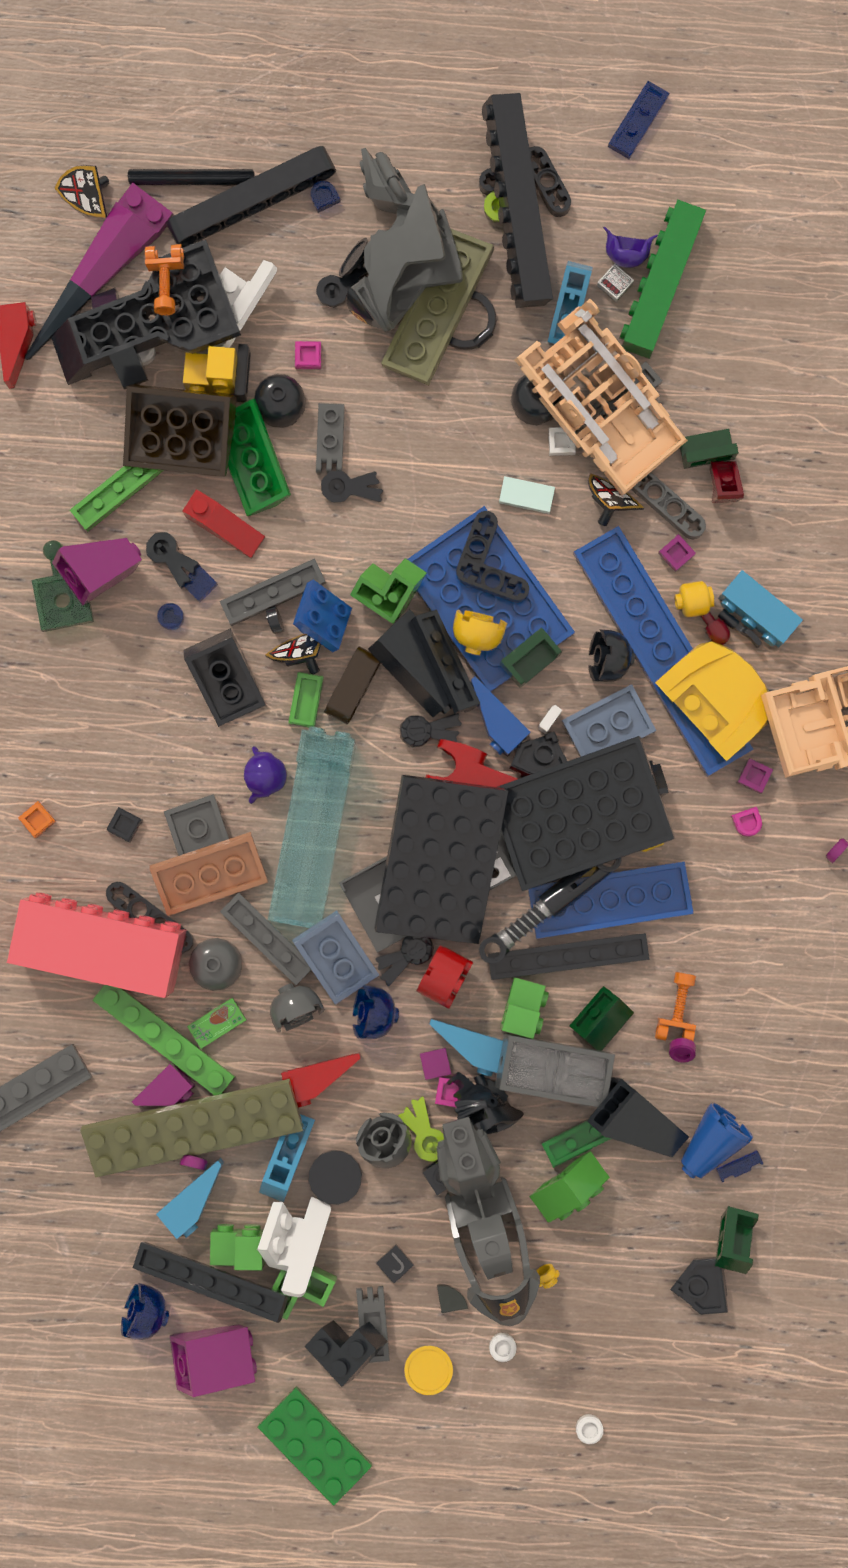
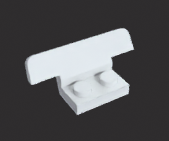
(245, 295)
(294, 1243)

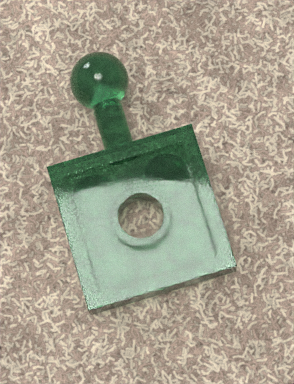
(46, 593)

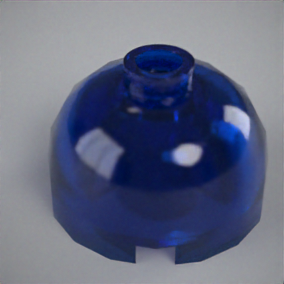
(375, 1013)
(145, 1313)

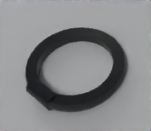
(486, 334)

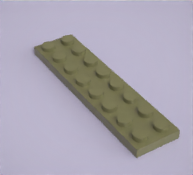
(192, 1128)

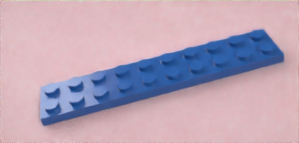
(647, 626)

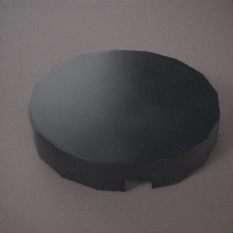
(335, 1177)

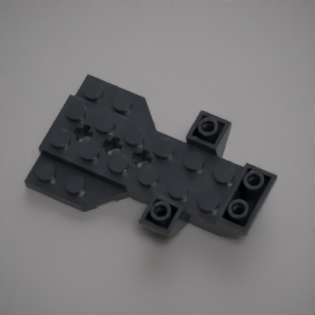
(121, 327)

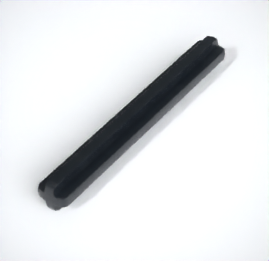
(189, 176)

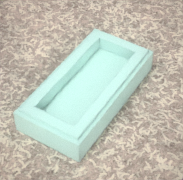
(526, 495)

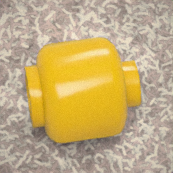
(694, 599)

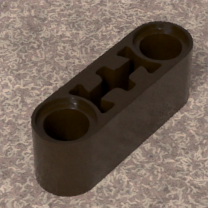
(352, 685)

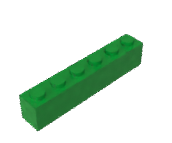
(664, 276)

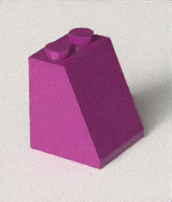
(96, 566)
(213, 1359)

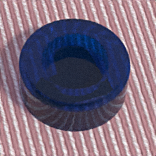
(170, 616)

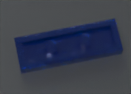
(638, 120)

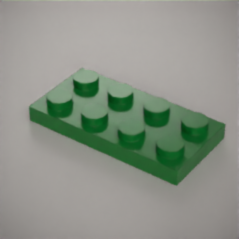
(315, 1445)

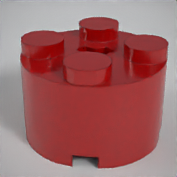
(444, 976)

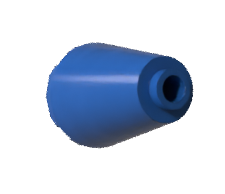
(714, 1141)

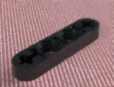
(152, 910)

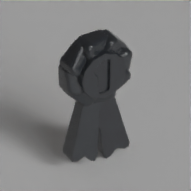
(334, 289)
(339, 486)
(163, 549)
(416, 730)
(413, 951)

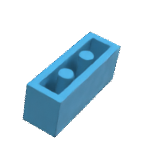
(759, 609)

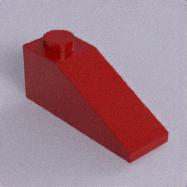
(15, 339)
(222, 523)
(315, 1078)

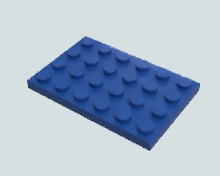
(447, 594)

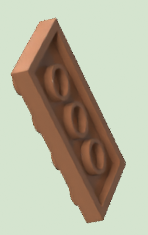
(208, 874)

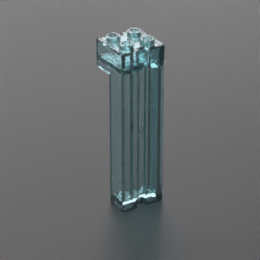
(312, 827)

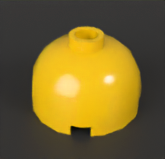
(478, 631)

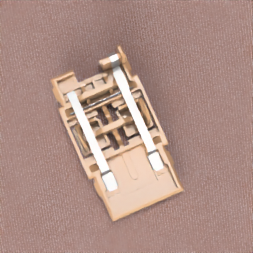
(631, 437)

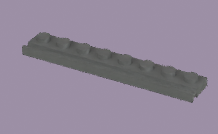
(41, 1085)

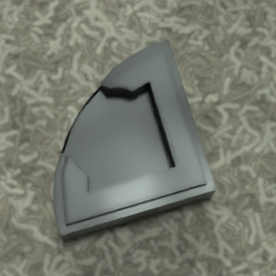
(450, 1299)

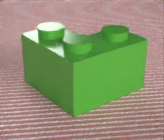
(388, 593)
(523, 1007)
(570, 1188)
(236, 1247)
(317, 1290)

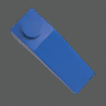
(500, 724)

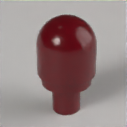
(716, 629)

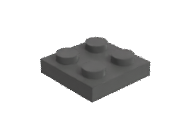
(196, 825)

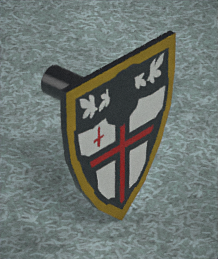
(83, 189)
(610, 499)
(297, 651)

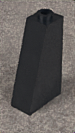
(408, 663)
(635, 1121)

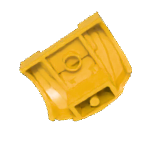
(718, 695)

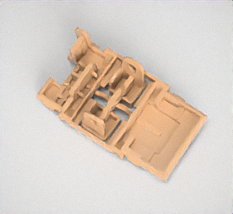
(810, 725)

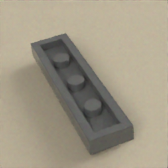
(271, 592)
(266, 938)

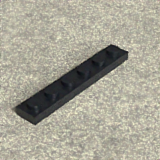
(570, 956)
(211, 1282)

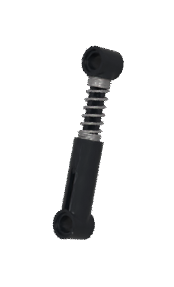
(551, 903)

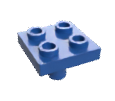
(322, 616)

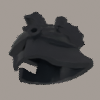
(484, 1102)

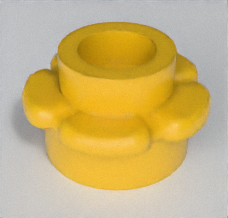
(548, 1276)

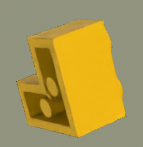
(211, 371)

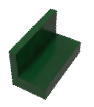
(708, 448)
(601, 1019)

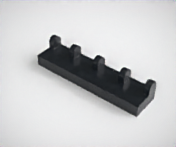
(445, 662)

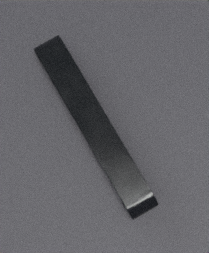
(251, 196)

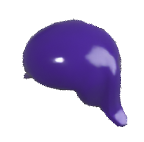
(627, 251)
(264, 774)

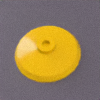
(428, 1370)

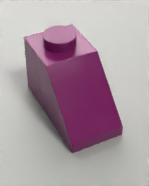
(166, 1089)

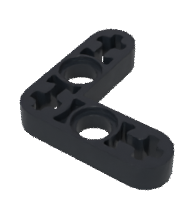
(562, 194)
(477, 563)

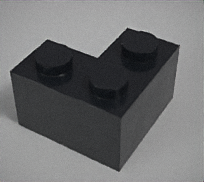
(345, 1355)

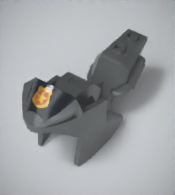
(409, 255)
(470, 1172)

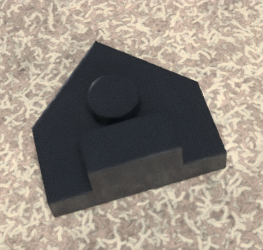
(538, 755)
(703, 1286)

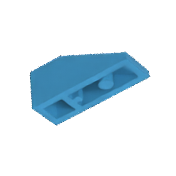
(571, 296)
(475, 1047)
(285, 1162)
(189, 1205)

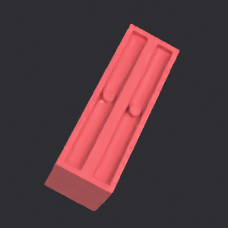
(97, 945)

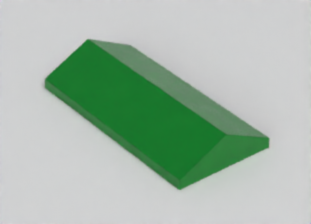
(255, 462)

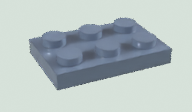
(609, 722)
(335, 957)

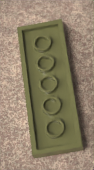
(436, 314)

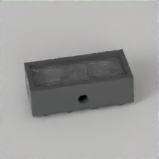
(554, 1070)

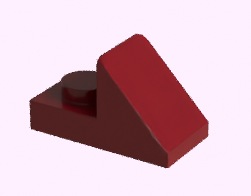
(726, 482)

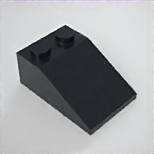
(223, 677)

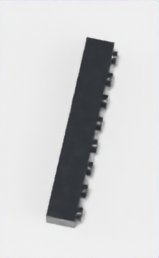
(517, 200)

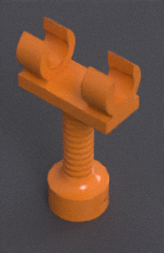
(164, 304)
(683, 981)

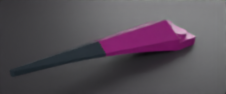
(124, 234)

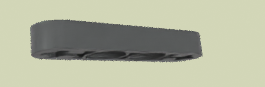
(668, 497)

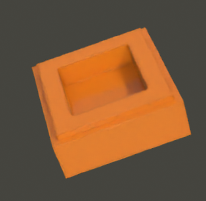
(37, 819)

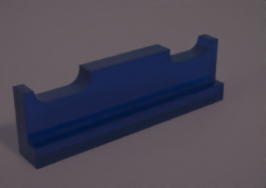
(739, 1166)

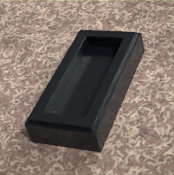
(242, 372)

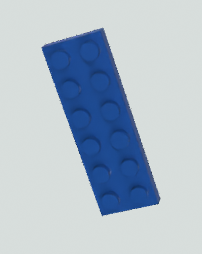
(621, 900)

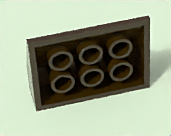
(178, 429)

